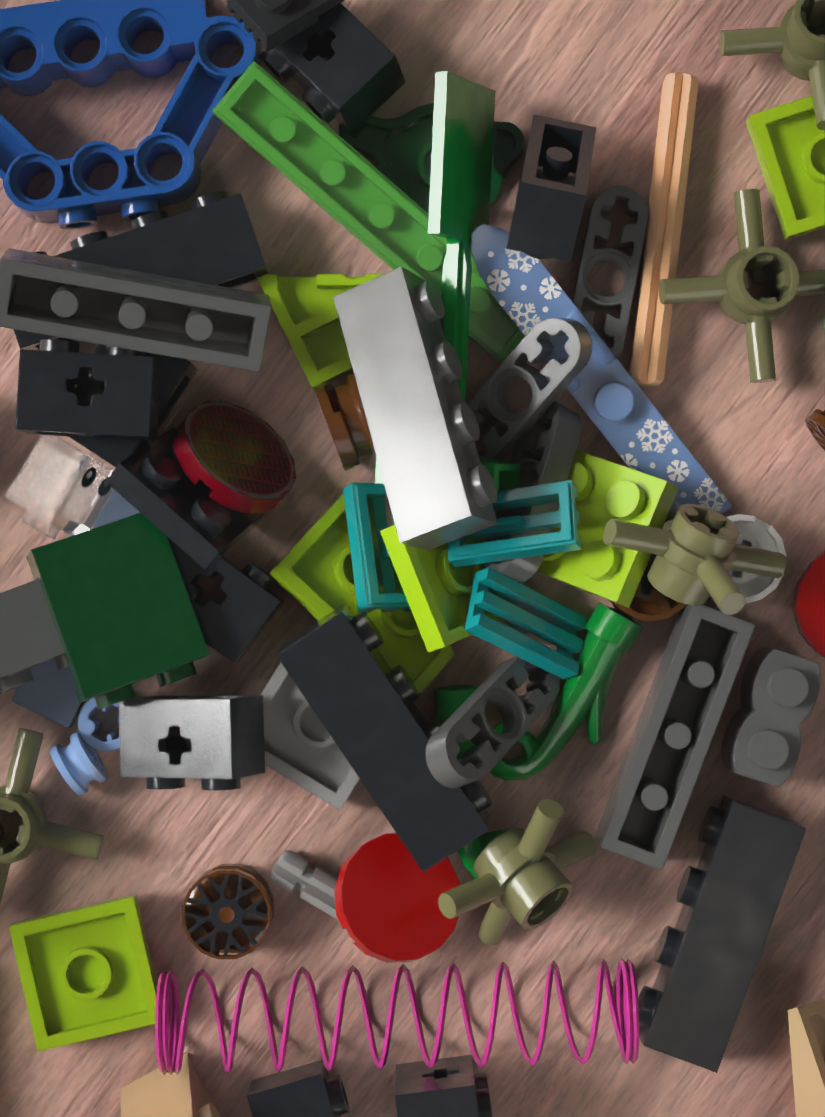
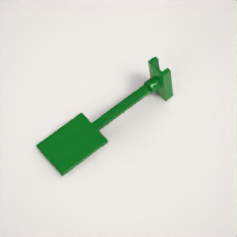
(456, 207)

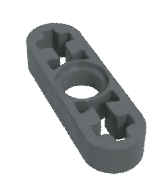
(630, 236)
(536, 349)
(543, 454)
(471, 724)

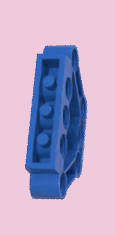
(183, 129)

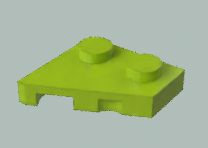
(312, 322)

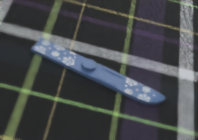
(604, 385)

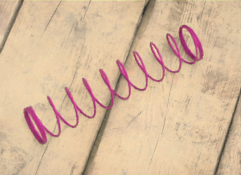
(171, 1036)

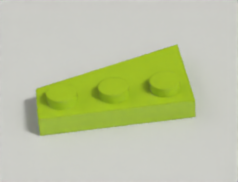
(322, 579)

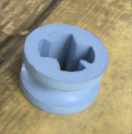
(89, 725)
(78, 764)

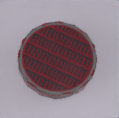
(235, 456)

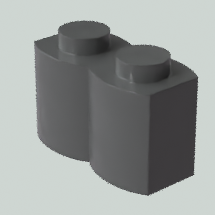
(765, 732)

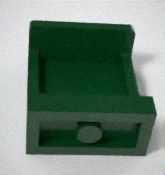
(119, 608)

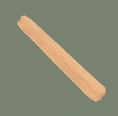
(663, 227)

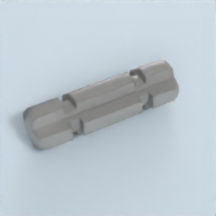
(314, 884)

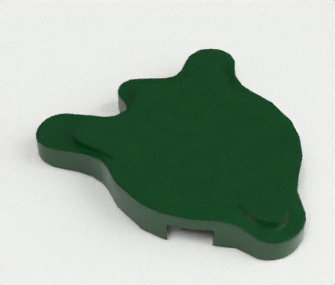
(404, 150)

